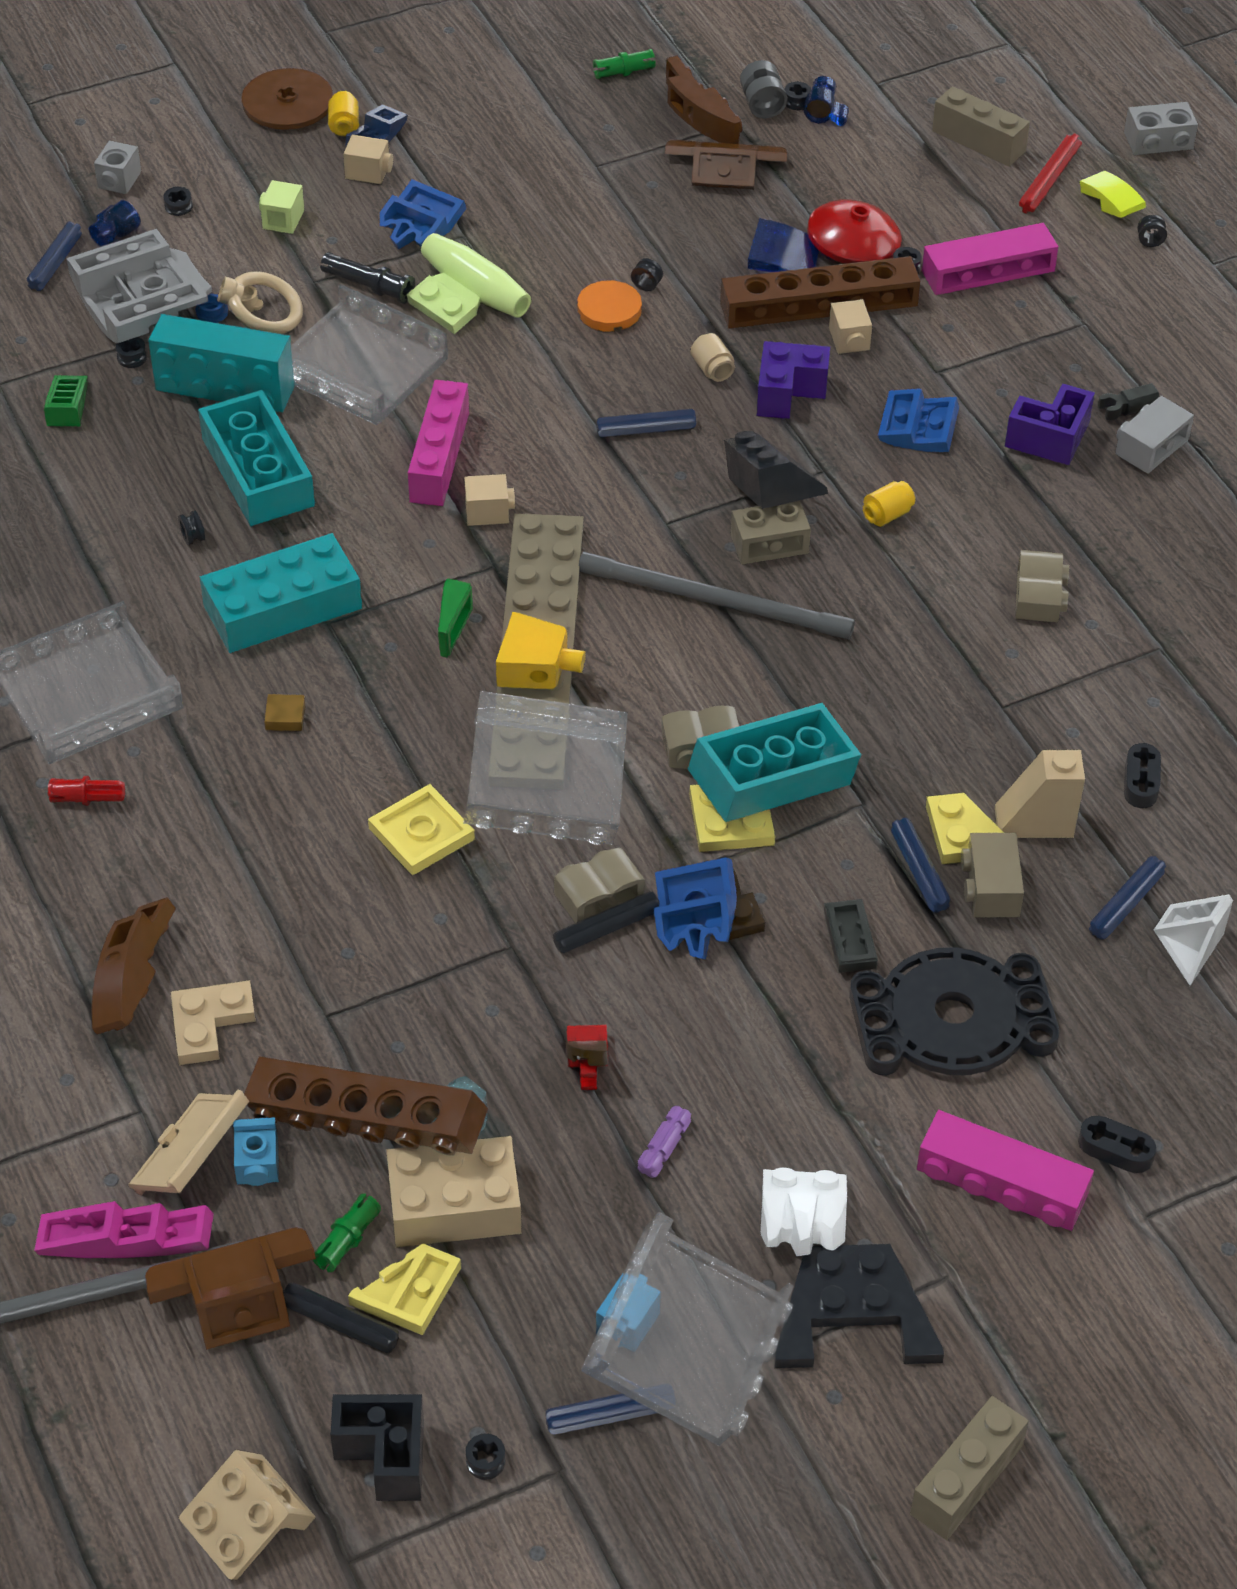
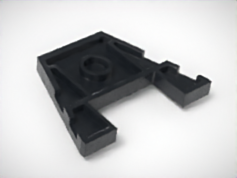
(854, 1289)

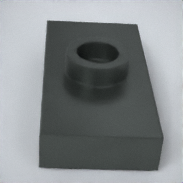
(850, 935)

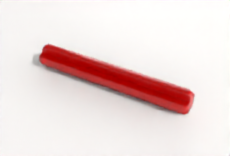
(1050, 173)

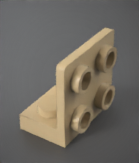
(243, 1511)

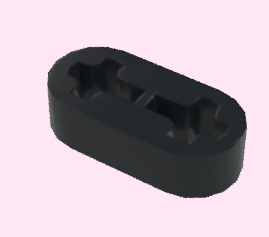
(1150, 776)
(1117, 1144)

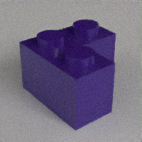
(790, 372)
(1050, 429)

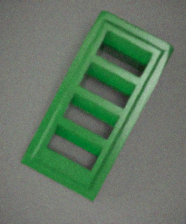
(65, 400)
(454, 613)

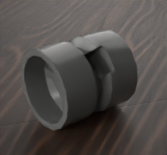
(763, 89)

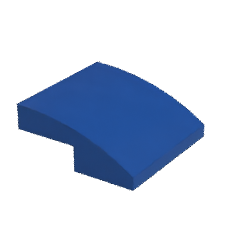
(918, 422)

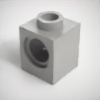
(117, 167)

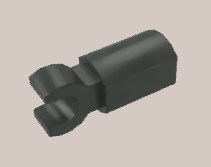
(1128, 401)

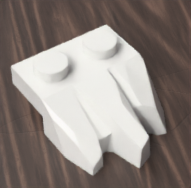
(803, 1209)

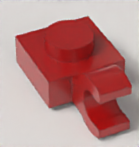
(588, 1073)

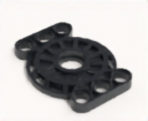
(965, 1048)

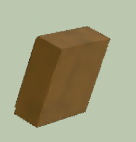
(284, 712)

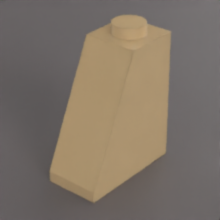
(1044, 797)

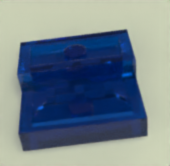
(781, 248)

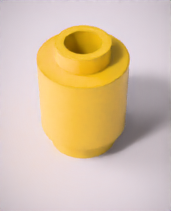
(343, 113)
(888, 503)

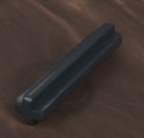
(605, 922)
(340, 1317)

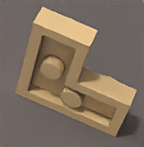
(201, 1011)

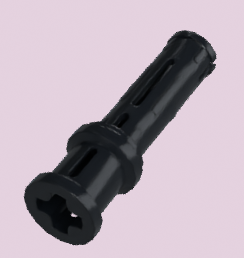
(380, 280)

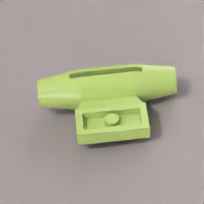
(463, 284)

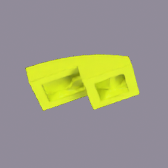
(1114, 194)

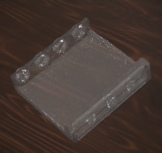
(366, 356)
(86, 683)
(546, 768)
(687, 1334)

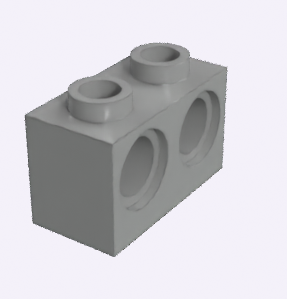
(1160, 128)

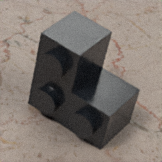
(386, 1431)

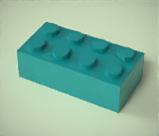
(220, 361)
(256, 457)
(281, 592)
(773, 762)

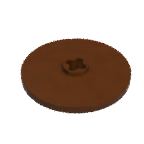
(287, 98)

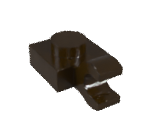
(747, 915)

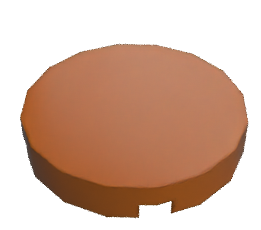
(609, 305)

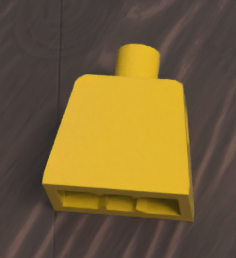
(535, 654)

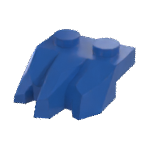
(419, 213)
(696, 904)

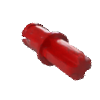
(85, 790)

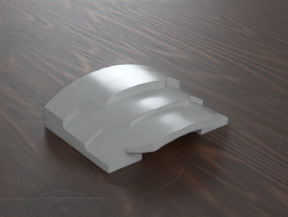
(135, 283)

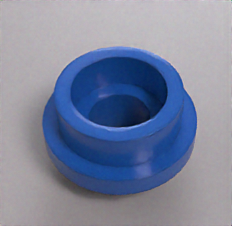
(212, 310)

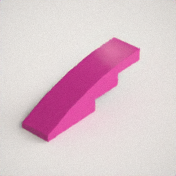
(118, 1233)

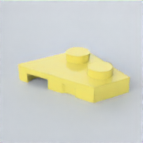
(952, 822)
(410, 1289)

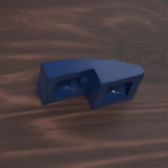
(380, 124)

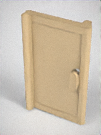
(188, 1142)

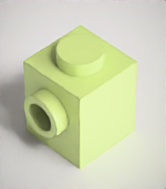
(281, 206)

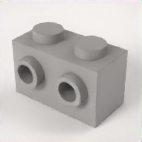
(1154, 434)

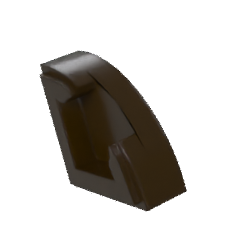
(594, 1051)

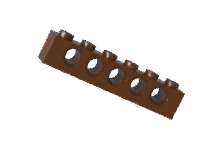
(810, 291)
(366, 1105)

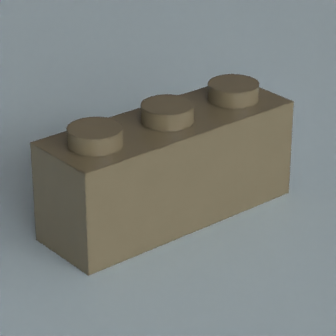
(980, 126)
(969, 1467)

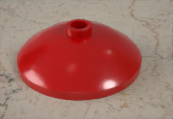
(853, 231)

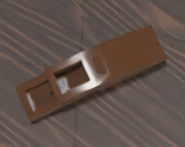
(700, 107)
(124, 967)

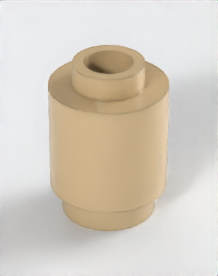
(713, 357)

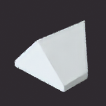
(1193, 931)

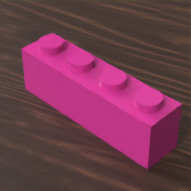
(989, 258)
(438, 443)
(1004, 1170)

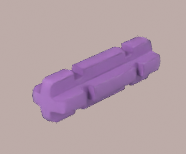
(664, 1141)

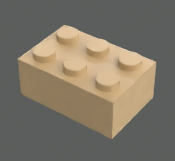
(454, 1195)

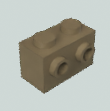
(770, 532)
(994, 875)

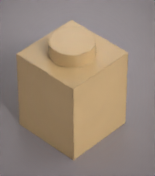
(367, 159)
(850, 326)
(488, 499)

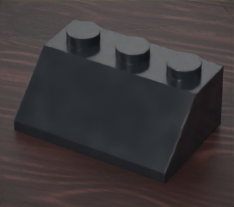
(767, 472)

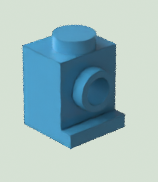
(256, 1151)

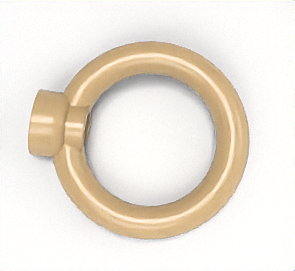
(232, 291)

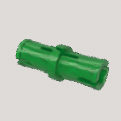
(624, 63)
(346, 1232)

